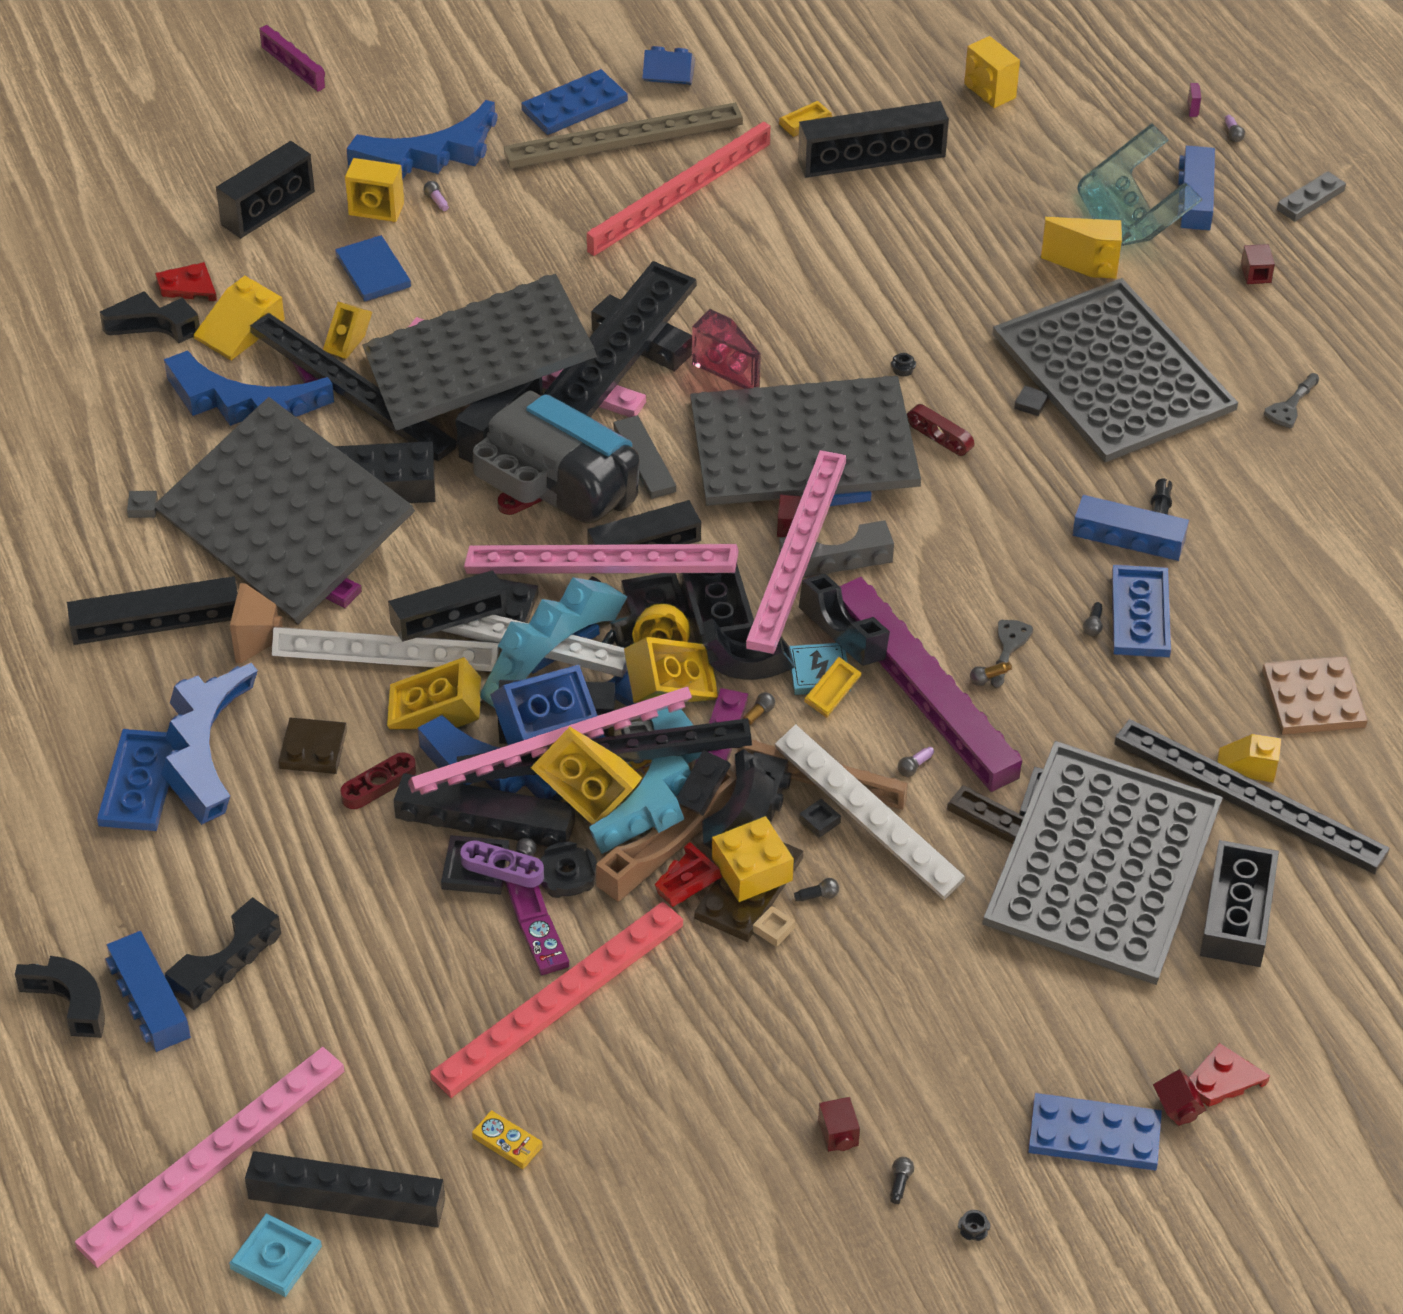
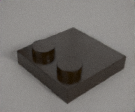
(312, 745)

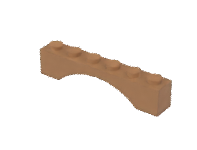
(631, 864)

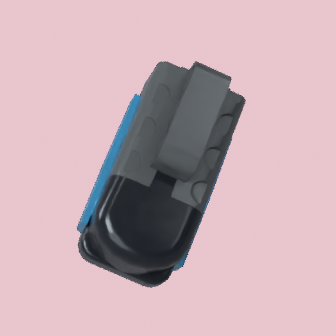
(560, 456)

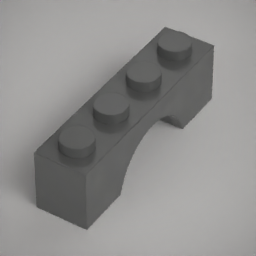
(867, 548)

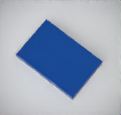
(373, 268)

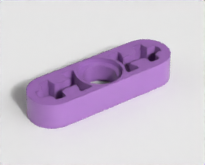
(497, 853)

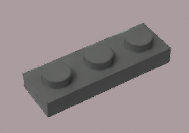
(1311, 196)

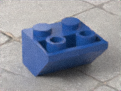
(668, 66)

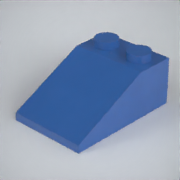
(543, 704)

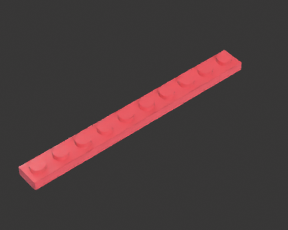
(678, 188)
(556, 999)

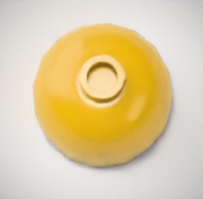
(662, 622)

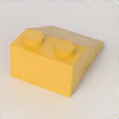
(1083, 245)
(229, 321)
(669, 665)
(444, 690)
(586, 775)

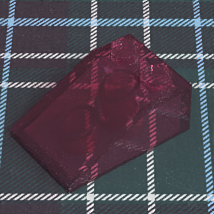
(725, 350)

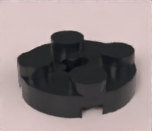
(568, 883)

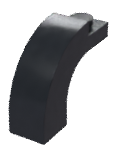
(736, 661)
(748, 801)
(74, 984)

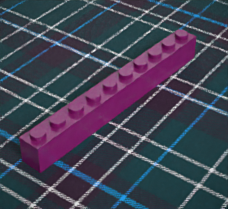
(936, 692)

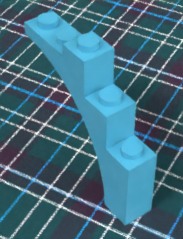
(553, 621)
(654, 799)

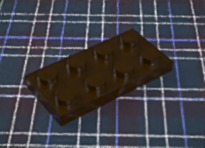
(733, 917)

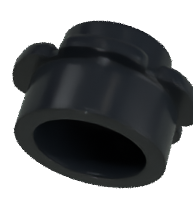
(903, 364)
(977, 1219)

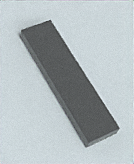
(652, 468)

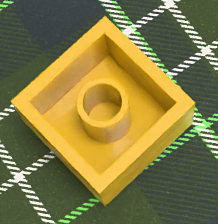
(991, 71)
(374, 189)
(752, 859)

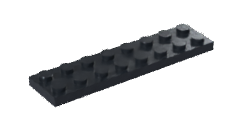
(623, 337)

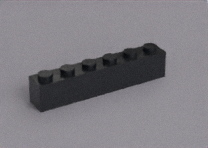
(152, 610)
(486, 812)
(345, 1189)

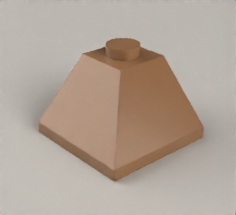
(252, 623)

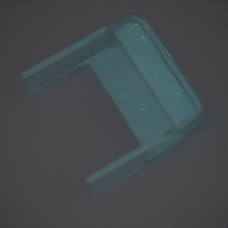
(1114, 195)

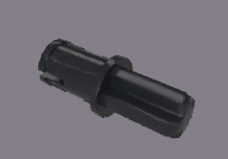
(1161, 500)

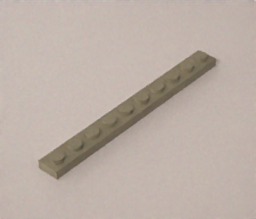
(623, 135)

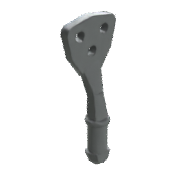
(1286, 412)
(1010, 644)

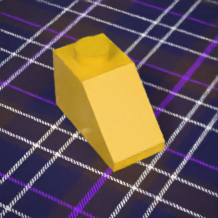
(346, 329)
(1252, 756)

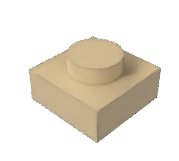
(774, 926)

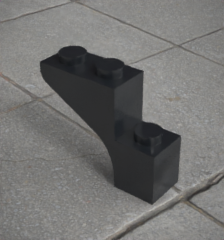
(143, 315)

